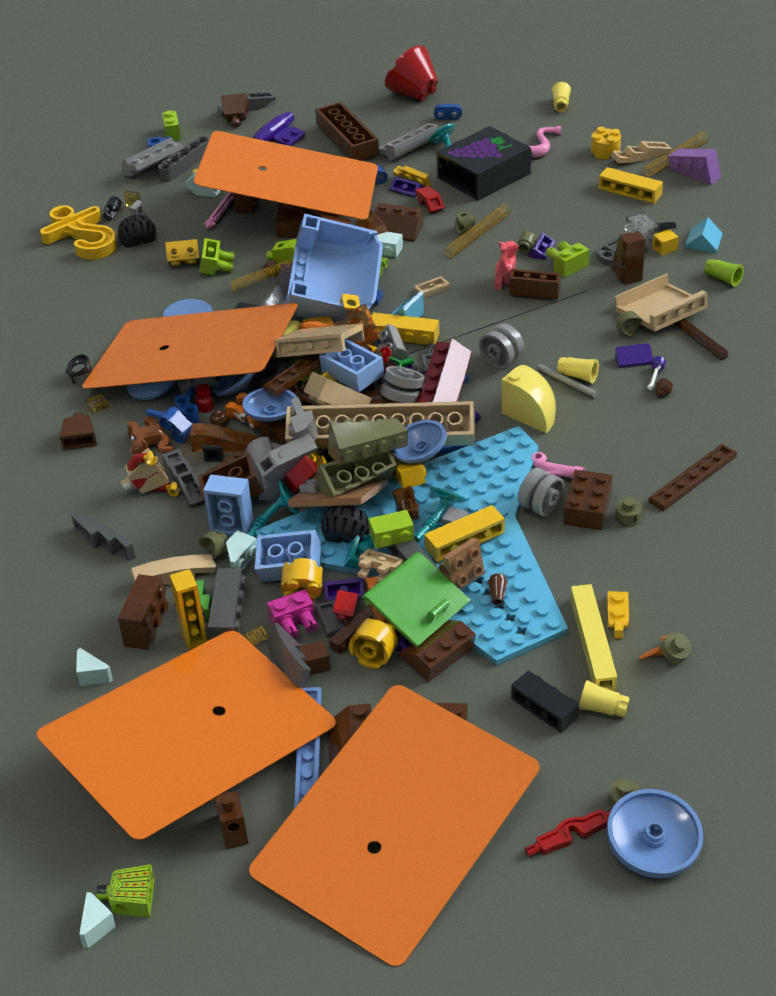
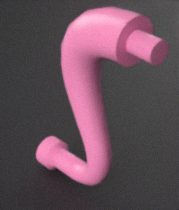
(543, 148)

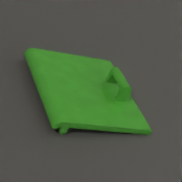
(416, 598)

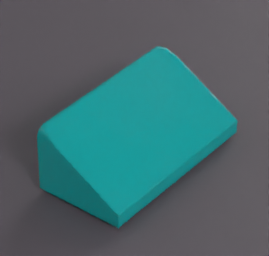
(356, 549)

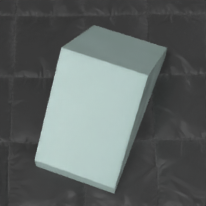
(91, 670)
(95, 922)

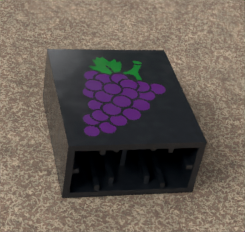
(484, 163)

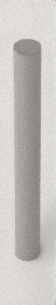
(567, 381)

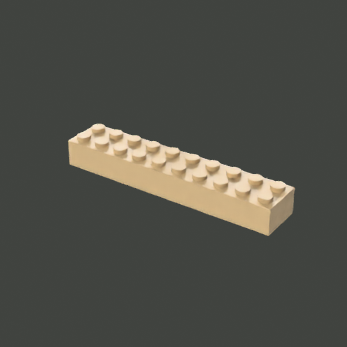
(456, 418)

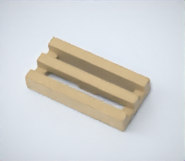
(432, 287)

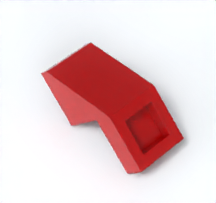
(430, 198)
(302, 471)
(344, 605)

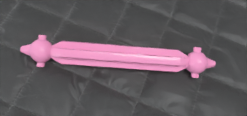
(219, 211)

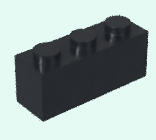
(544, 701)

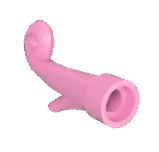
(559, 470)

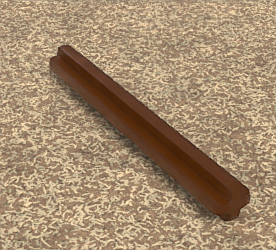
(702, 338)

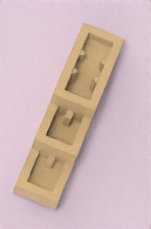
(645, 151)
(168, 566)

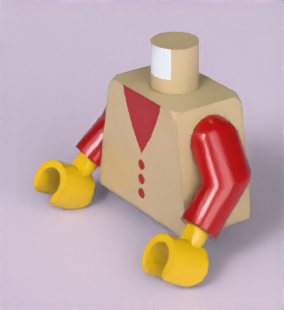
(148, 475)

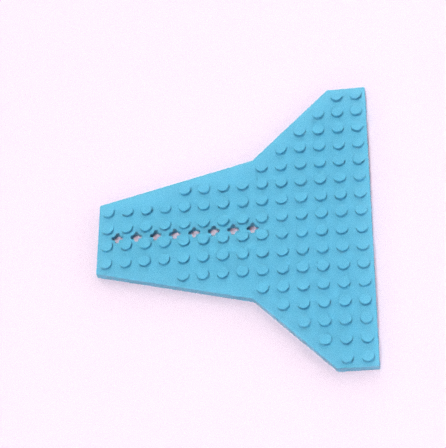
(486, 477)

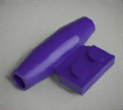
(279, 130)

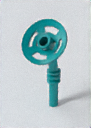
(443, 133)
(446, 498)
(282, 501)

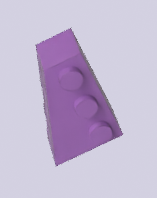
(696, 163)

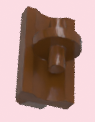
(405, 500)

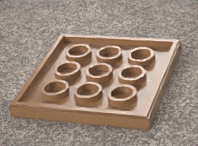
(355, 496)

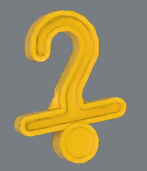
(82, 228)

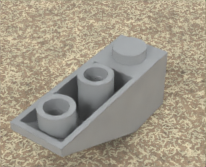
(280, 460)

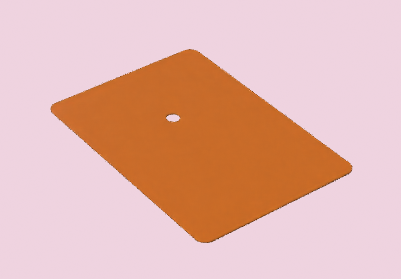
(291, 177)
(198, 346)
(160, 749)
(420, 789)

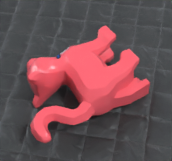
(505, 264)

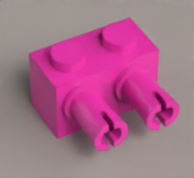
(292, 611)

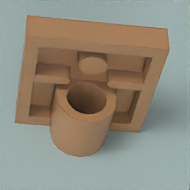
(463, 563)

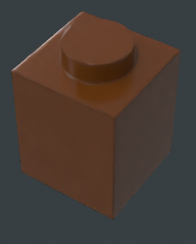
(316, 657)

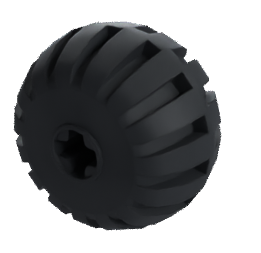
(136, 230)
(344, 524)

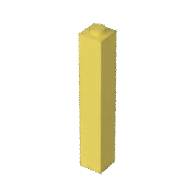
(593, 637)

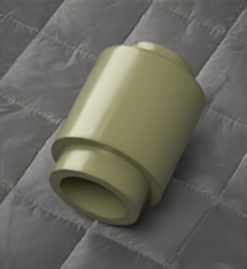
(526, 242)

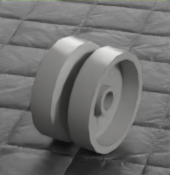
(501, 345)
(402, 384)
(541, 492)

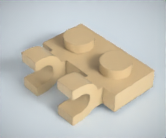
(377, 560)

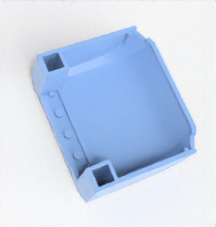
(333, 261)

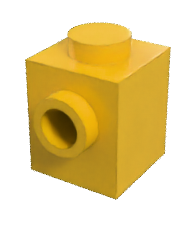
(665, 242)

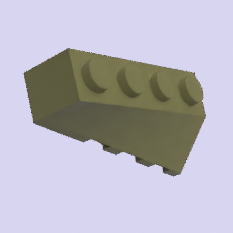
(364, 439)
(337, 479)

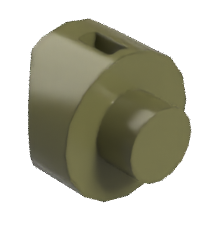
(464, 222)
(628, 323)
(627, 509)
(214, 543)
(675, 648)
(621, 788)

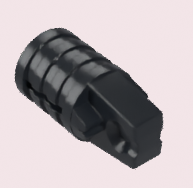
(110, 209)

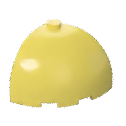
(528, 398)

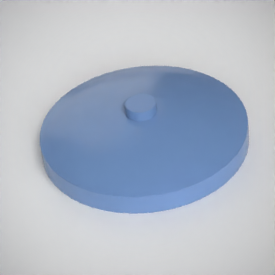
(654, 833)

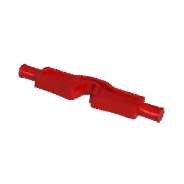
(561, 838)

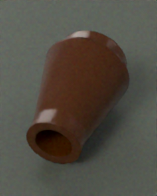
(497, 587)

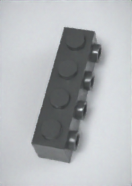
(226, 601)

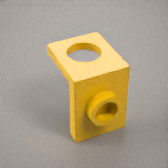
(348, 300)

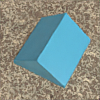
(704, 237)
(412, 307)

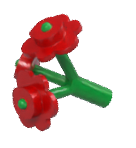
(385, 353)

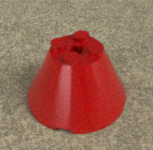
(413, 74)

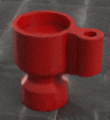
(204, 399)

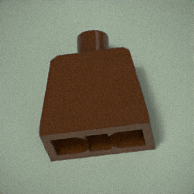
(235, 108)
(77, 432)
(230, 812)

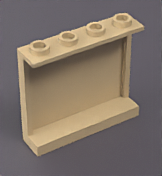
(660, 303)
(318, 340)

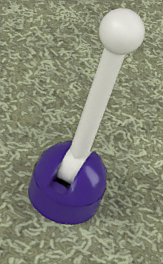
(657, 368)

